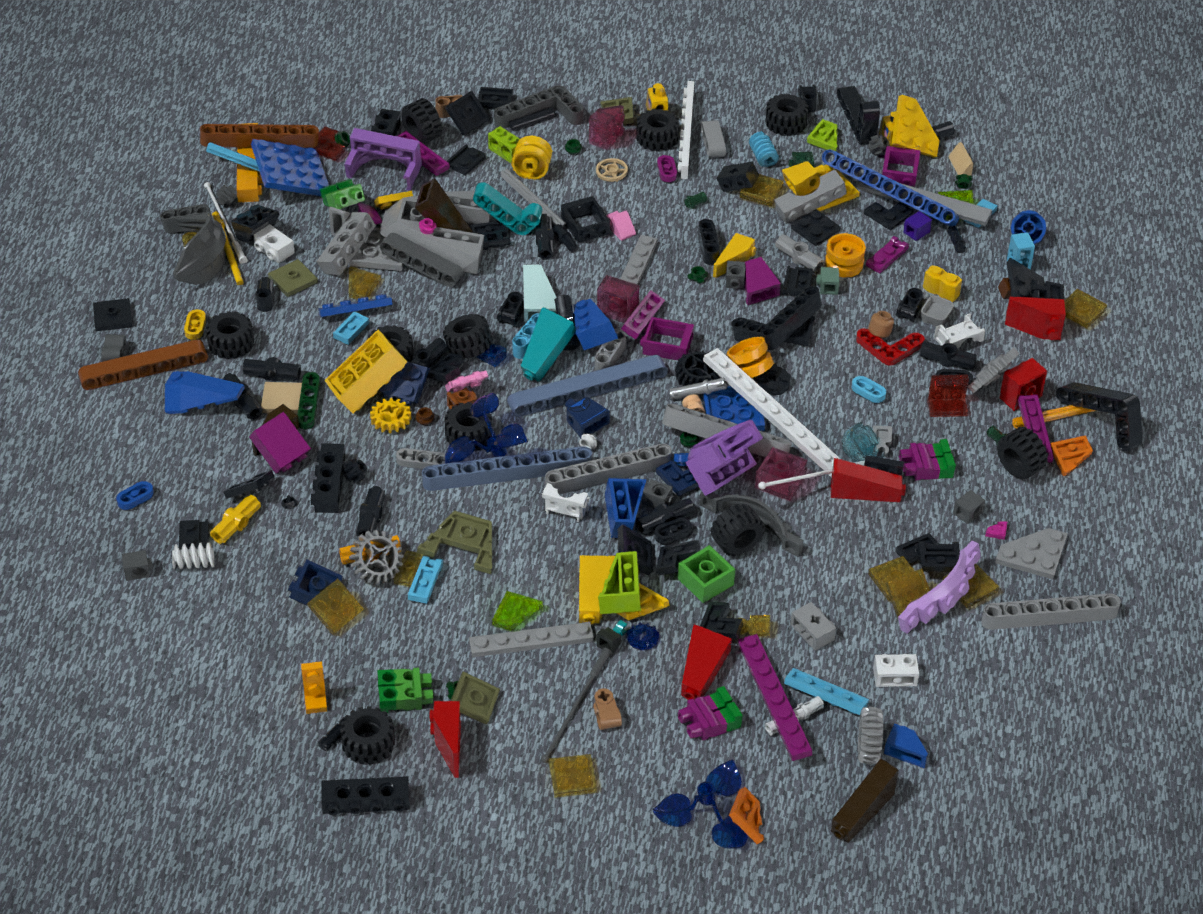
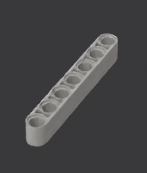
(707, 426)
(614, 466)
(1050, 611)

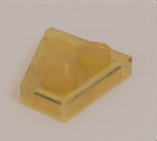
(362, 283)

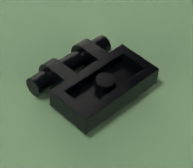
(491, 231)
(1049, 290)

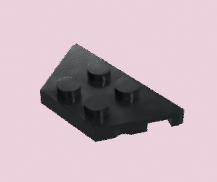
(1022, 279)

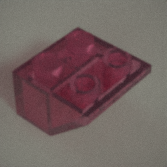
(606, 126)

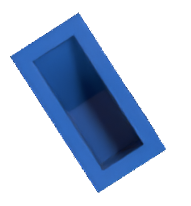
(905, 746)

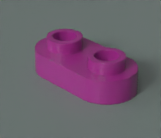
(667, 168)

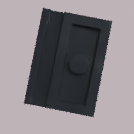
(494, 97)
(466, 159)
(797, 280)
(884, 464)
(193, 532)

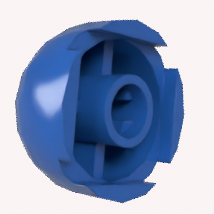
(1030, 223)

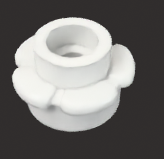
(588, 440)

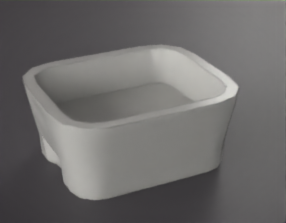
(936, 310)

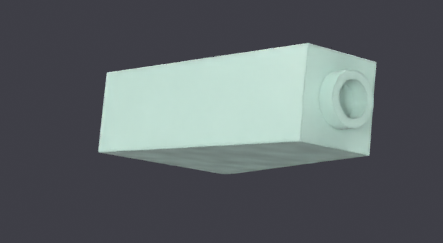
(537, 291)

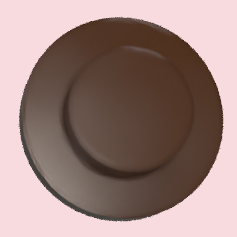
(425, 416)

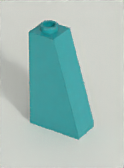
(546, 343)

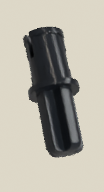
(564, 237)

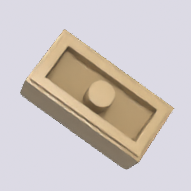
(961, 160)

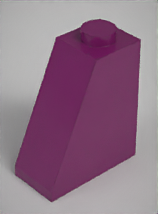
(760, 281)

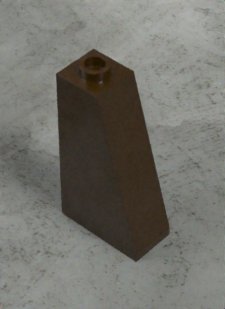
(436, 205)
(865, 801)

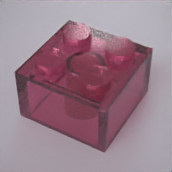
(617, 298)
(780, 466)

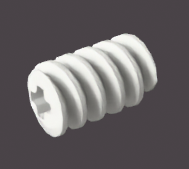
(193, 555)

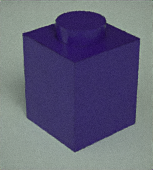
(917, 226)

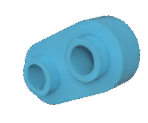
(868, 389)

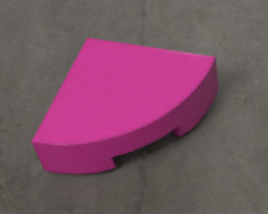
(997, 531)

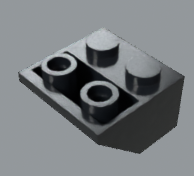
(252, 221)

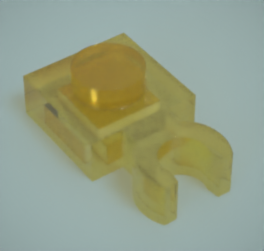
(757, 625)

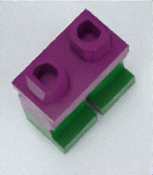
(928, 460)
(711, 715)

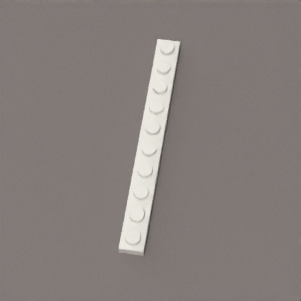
(771, 409)

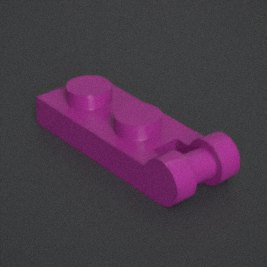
(887, 255)

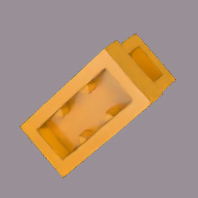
(314, 687)

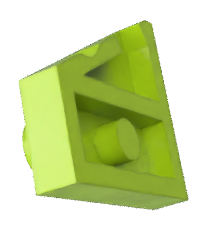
(824, 135)

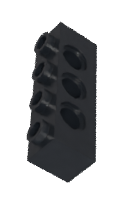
(329, 478)
(365, 795)

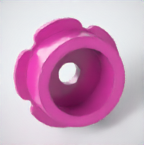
(427, 226)

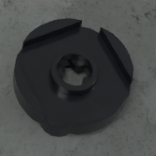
(776, 387)

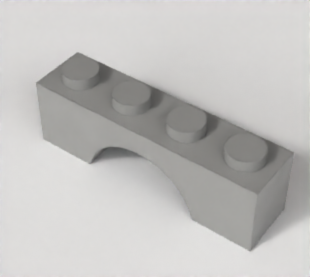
(793, 206)

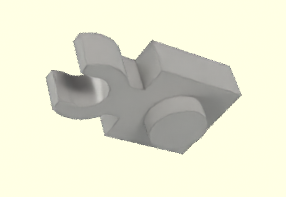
(884, 436)

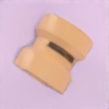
(693, 402)

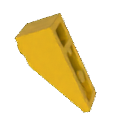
(738, 249)

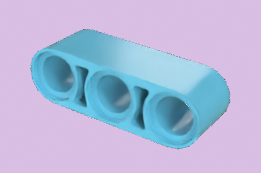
(522, 338)

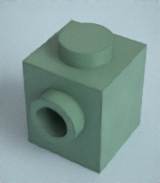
(828, 280)

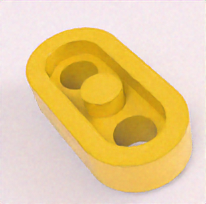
(195, 324)

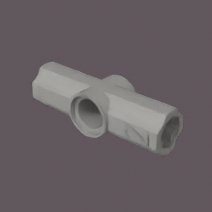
(799, 253)

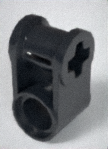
(809, 95)
(910, 304)
(511, 308)

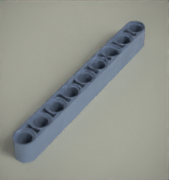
(587, 385)
(501, 468)

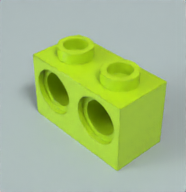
(502, 143)

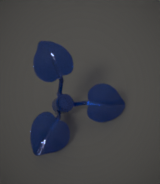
(497, 445)
(724, 779)

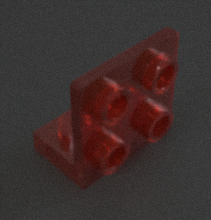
(947, 396)

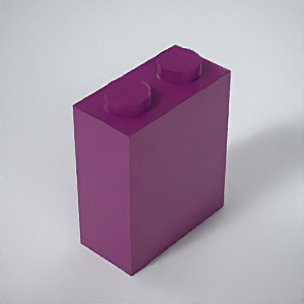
(280, 443)

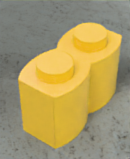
(942, 283)

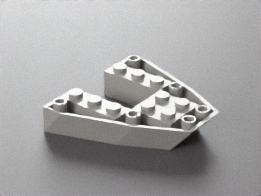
(454, 245)

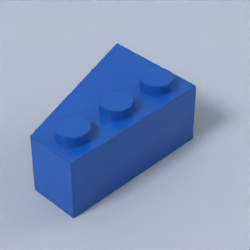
(592, 325)
(623, 502)

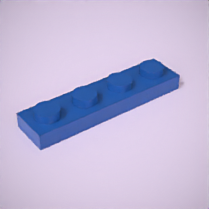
(348, 306)

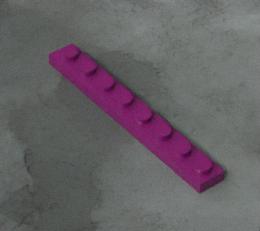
(775, 698)

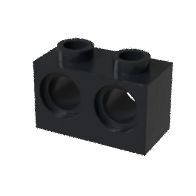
(387, 122)

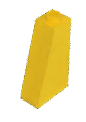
(592, 575)

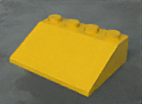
(365, 371)

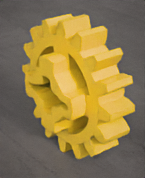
(390, 415)

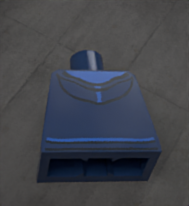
(586, 416)

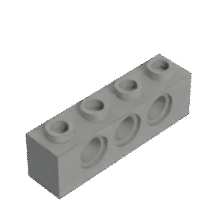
(346, 243)

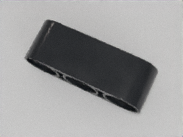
(708, 241)

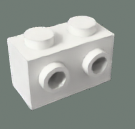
(896, 670)

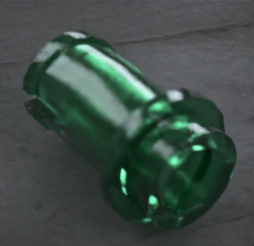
(692, 201)
(995, 434)

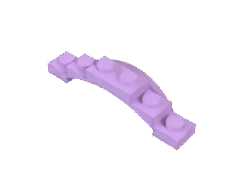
(944, 594)

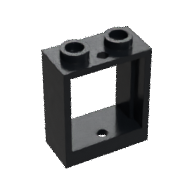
(588, 206)

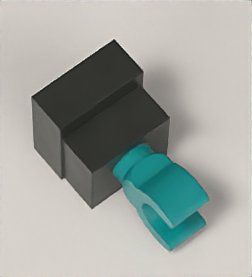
(611, 638)

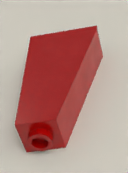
(864, 483)
(704, 659)

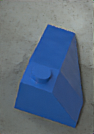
(192, 390)

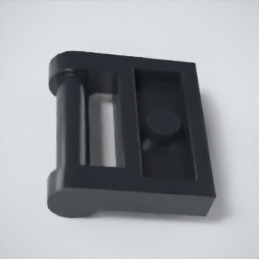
(938, 556)

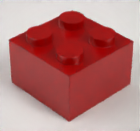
(1022, 380)

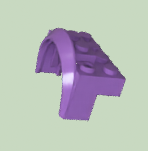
(373, 146)
(711, 467)

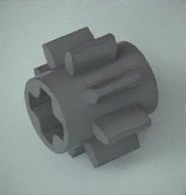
(878, 145)
(226, 195)

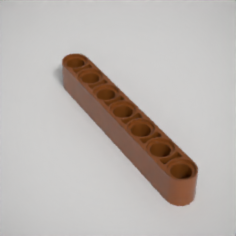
(242, 134)
(142, 364)

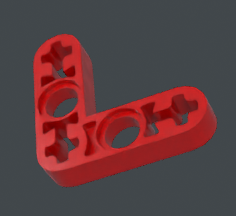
(891, 351)

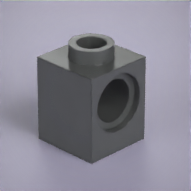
(735, 274)
(657, 493)
(969, 506)
(136, 565)

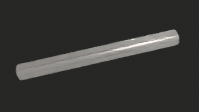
(527, 194)

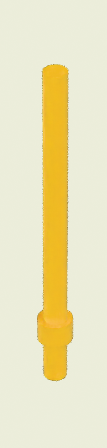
(228, 250)

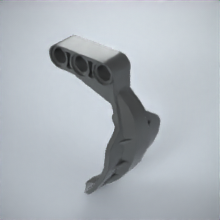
(205, 251)

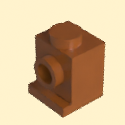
(460, 396)

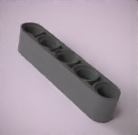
(421, 260)

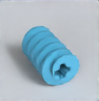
(763, 149)

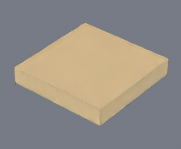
(281, 393)

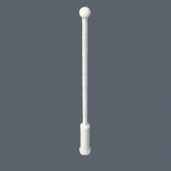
(242, 258)
(762, 485)

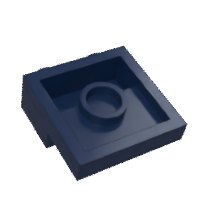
(406, 384)
(311, 581)

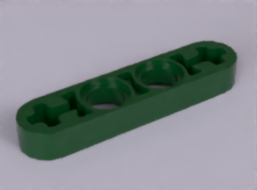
(308, 400)

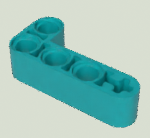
(517, 219)

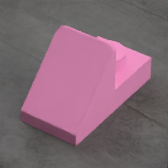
(621, 225)

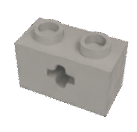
(813, 626)

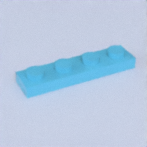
(826, 691)

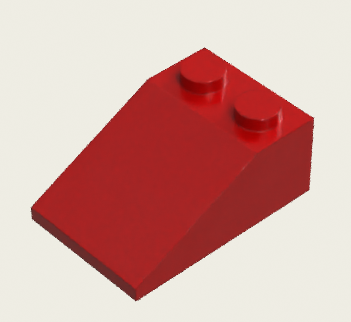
(1036, 316)
(446, 729)

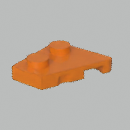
(1071, 453)
(747, 815)

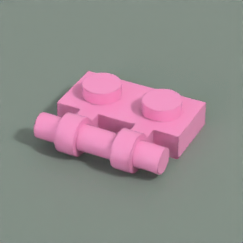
(473, 380)

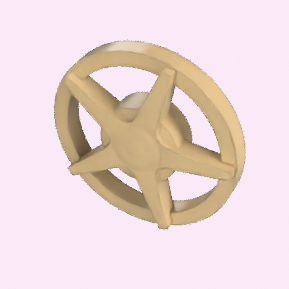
(611, 170)

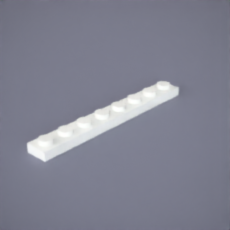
(686, 133)

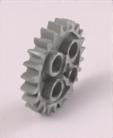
(993, 370)

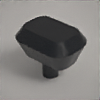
(288, 502)

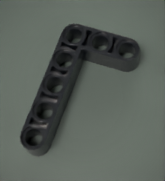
(862, 115)
(784, 323)
(1122, 404)

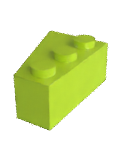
(622, 586)

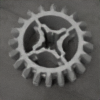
(380, 563)
(870, 735)

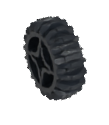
(693, 370)

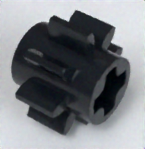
(354, 470)

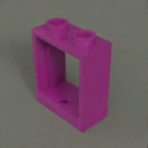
(903, 157)
(667, 328)

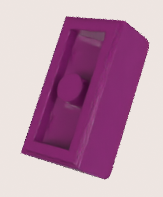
(361, 207)

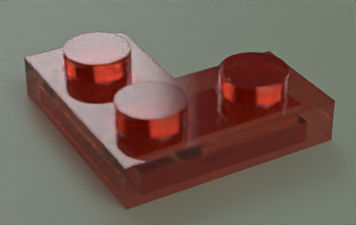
(327, 146)

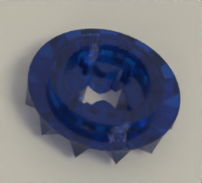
(648, 641)

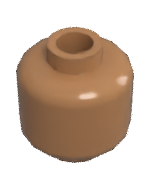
(881, 324)

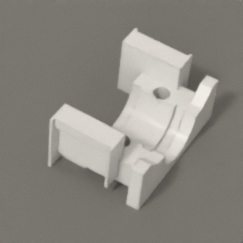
(959, 333)
(572, 506)

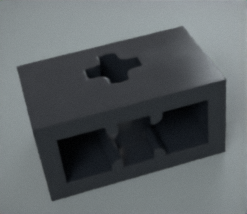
(737, 176)

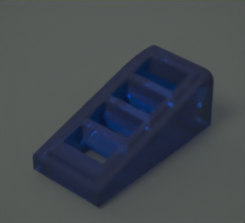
(495, 356)

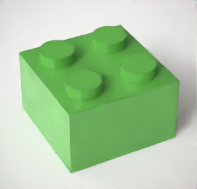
(706, 574)

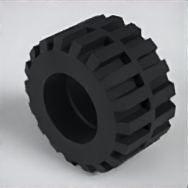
(786, 114)
(422, 120)
(657, 129)
(230, 334)
(468, 335)
(399, 339)
(461, 423)
(1022, 453)
(737, 529)
(367, 748)

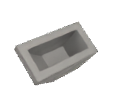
(337, 219)

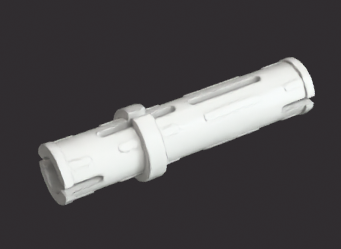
(802, 711)

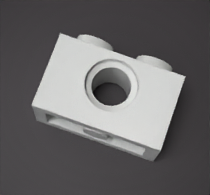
(274, 244)

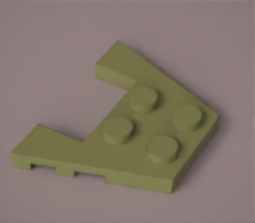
(464, 533)

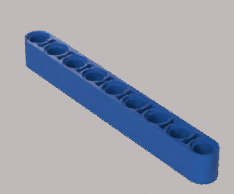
(895, 193)

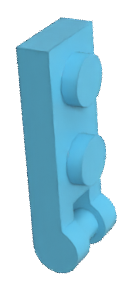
(425, 579)

